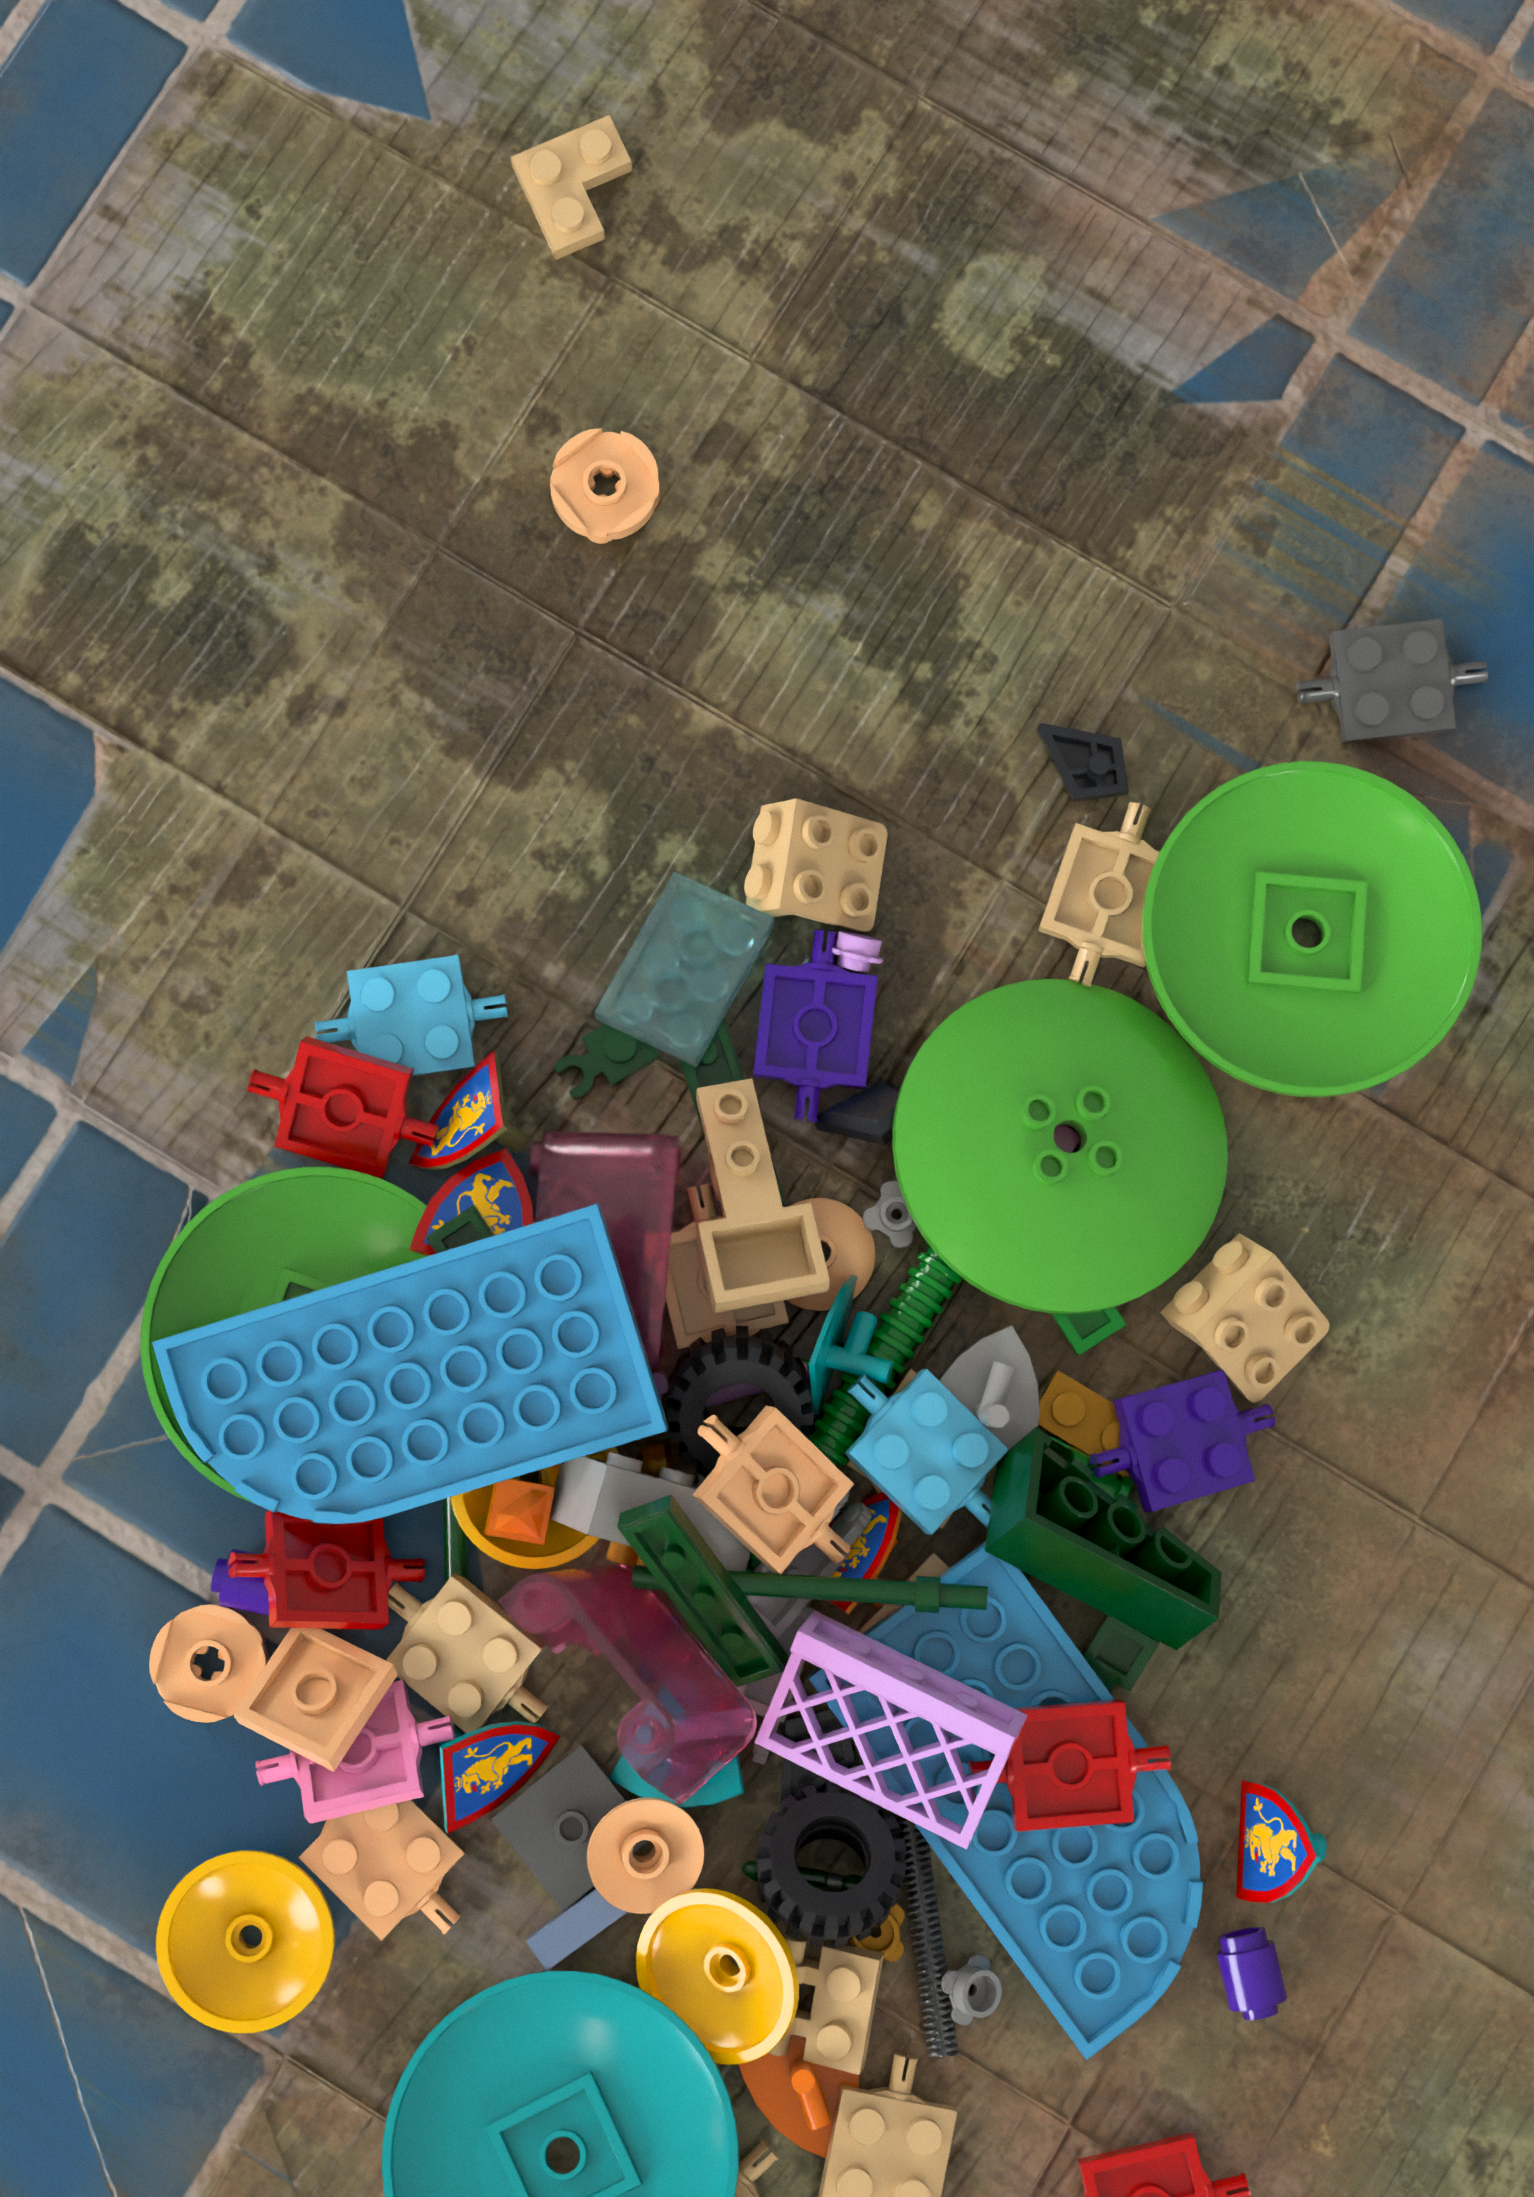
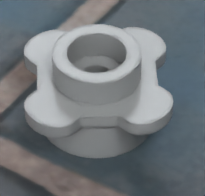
(880, 1216)
(984, 1994)

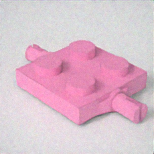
(376, 1769)

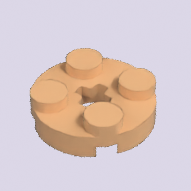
(610, 454)
(192, 1633)

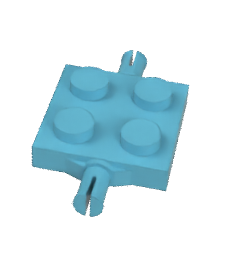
(413, 1015)
(925, 1450)

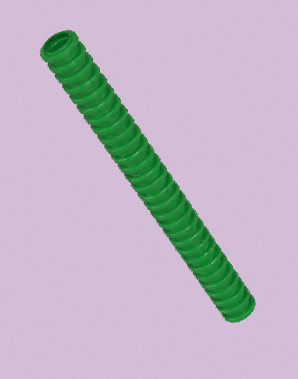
(892, 1341)

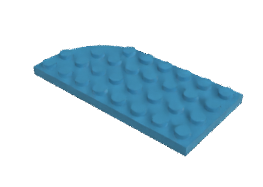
(421, 1376)
(1079, 1909)

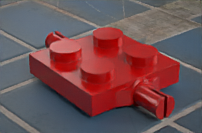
(343, 1107)
(326, 1573)
(1074, 1766)
(1156, 2170)

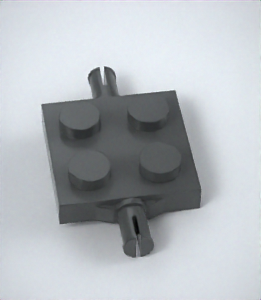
(1392, 681)

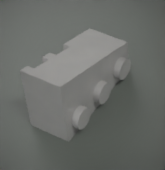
(596, 1491)

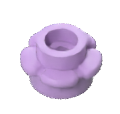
(857, 951)

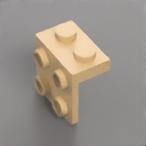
(816, 864)
(1248, 1316)

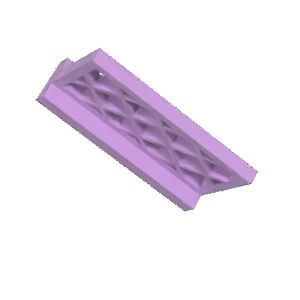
(920, 1694)

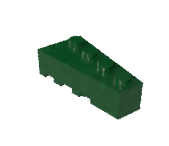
(1097, 1547)

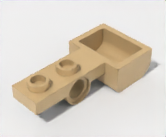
(759, 1246)

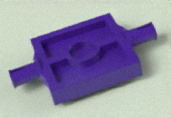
(815, 1026)
(1183, 1441)

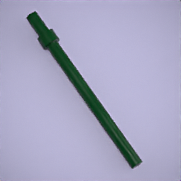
(925, 1594)

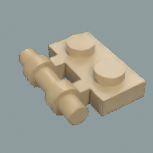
(841, 2007)

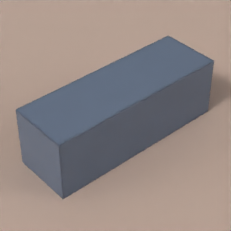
(572, 1928)

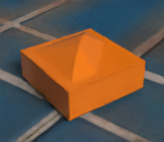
(519, 1510)

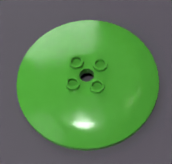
(1390, 912)
(1015, 1207)
(267, 1246)

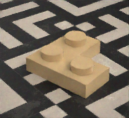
(560, 174)

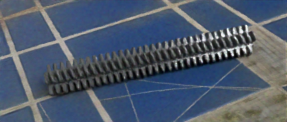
(928, 1941)

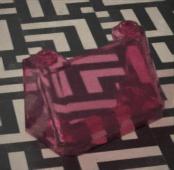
(637, 1194)
(688, 1708)

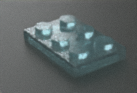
(685, 968)

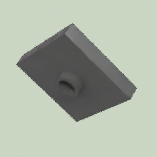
(555, 1820)

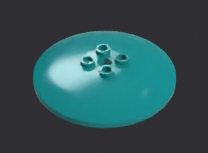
(554, 2062)

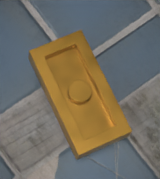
(1079, 1417)

